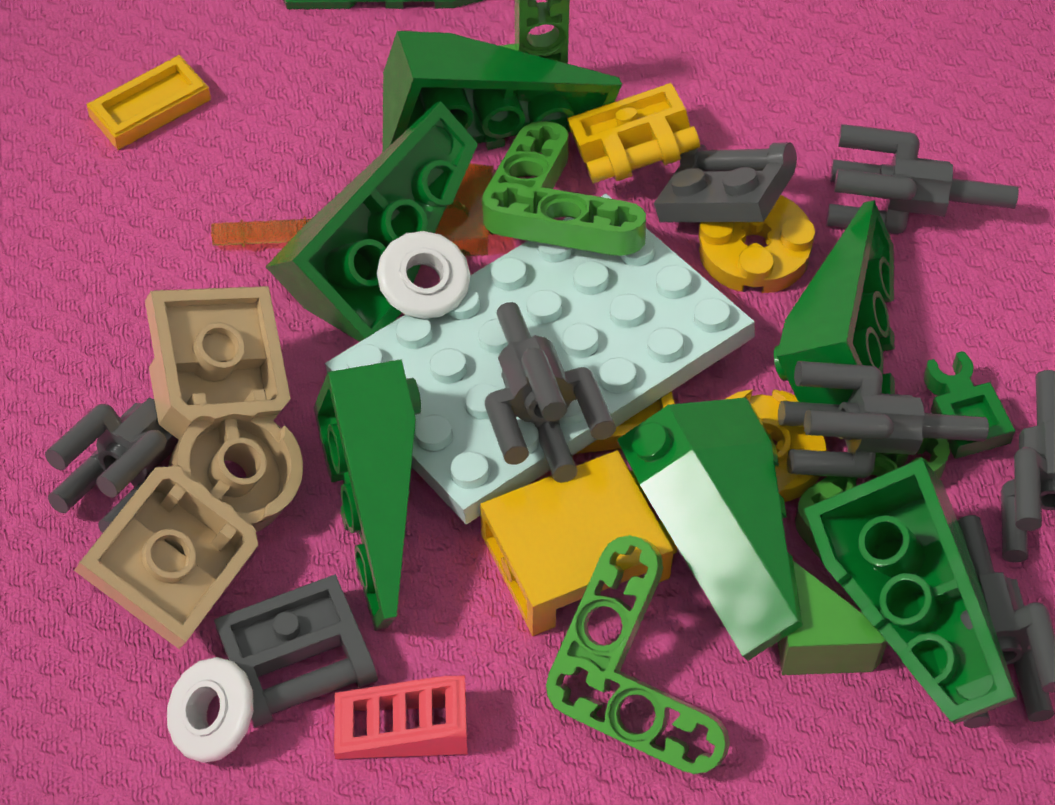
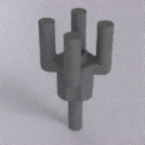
(906, 184)
(540, 394)
(867, 422)
(125, 454)
(1033, 475)
(1022, 631)

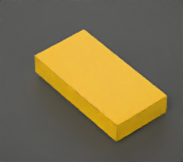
(148, 102)

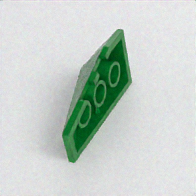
(484, 86)
(403, 191)
(844, 309)
(368, 443)
(719, 499)
(912, 577)

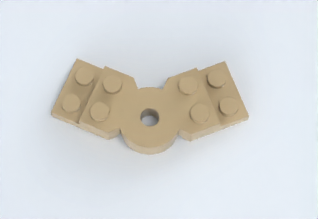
(193, 522)

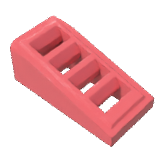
(419, 694)

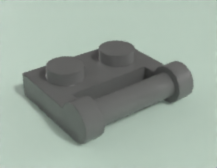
(727, 184)
(290, 631)

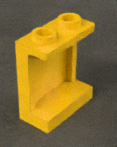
(555, 532)

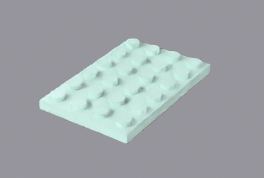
(629, 318)

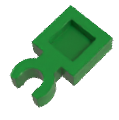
(960, 397)

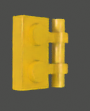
(633, 133)

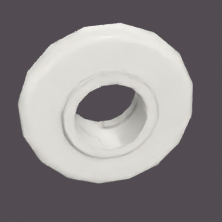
(427, 250)
(190, 703)

